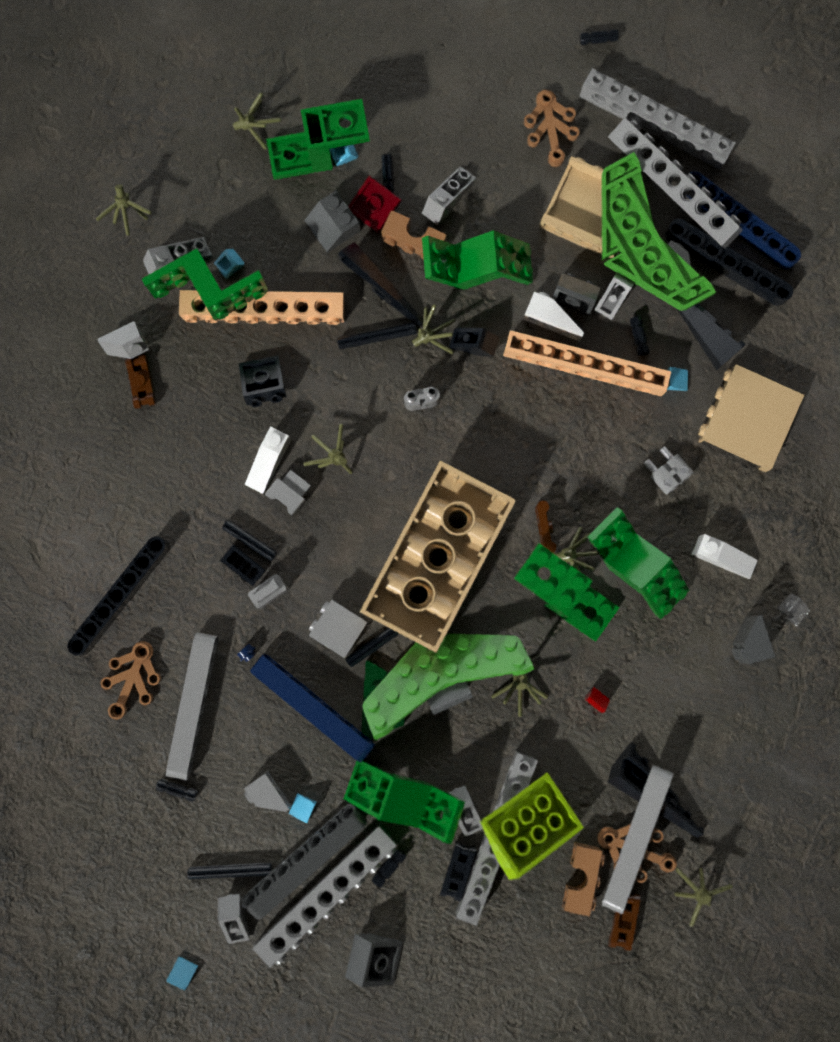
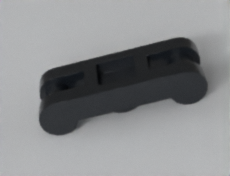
(458, 871)

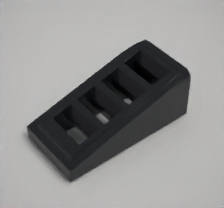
(224, 559)

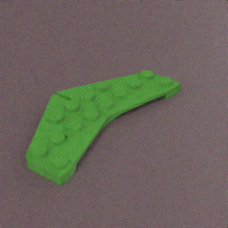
(643, 254)
(426, 672)

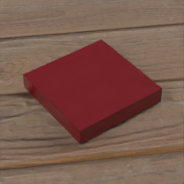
(374, 204)

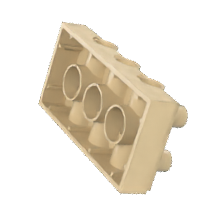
(427, 531)

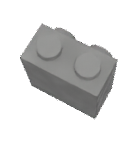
(337, 628)

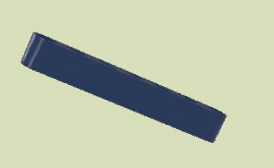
(751, 223)
(312, 708)

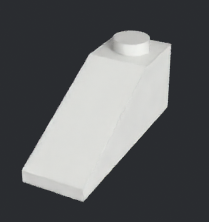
(549, 315)
(267, 459)
(724, 556)

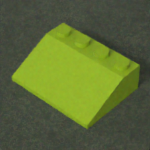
(530, 827)

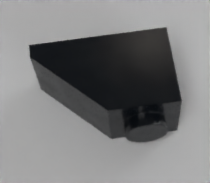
(474, 341)

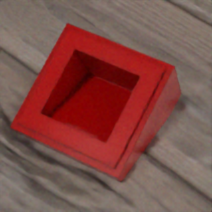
(597, 700)

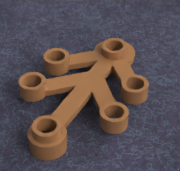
(550, 124)
(132, 676)
(649, 855)

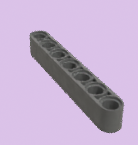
(304, 861)

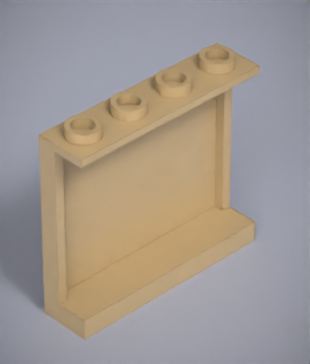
(577, 206)
(750, 416)

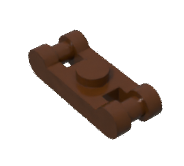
(140, 381)
(544, 526)
(625, 924)

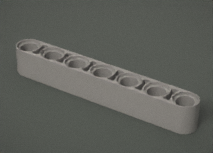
(192, 706)
(637, 839)

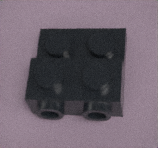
(262, 381)

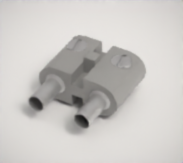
(421, 398)
(671, 474)

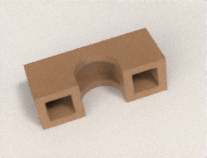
(396, 233)
(581, 898)

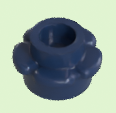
(246, 653)

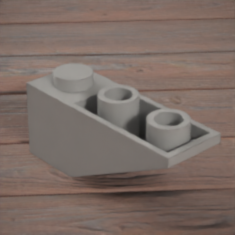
(447, 195)
(163, 255)

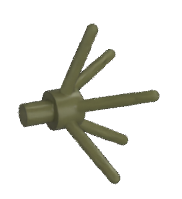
(248, 121)
(122, 202)
(427, 335)
(335, 456)
(570, 556)
(520, 683)
(701, 894)

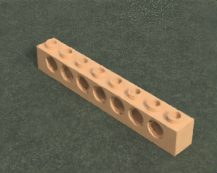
(190, 300)
(587, 363)

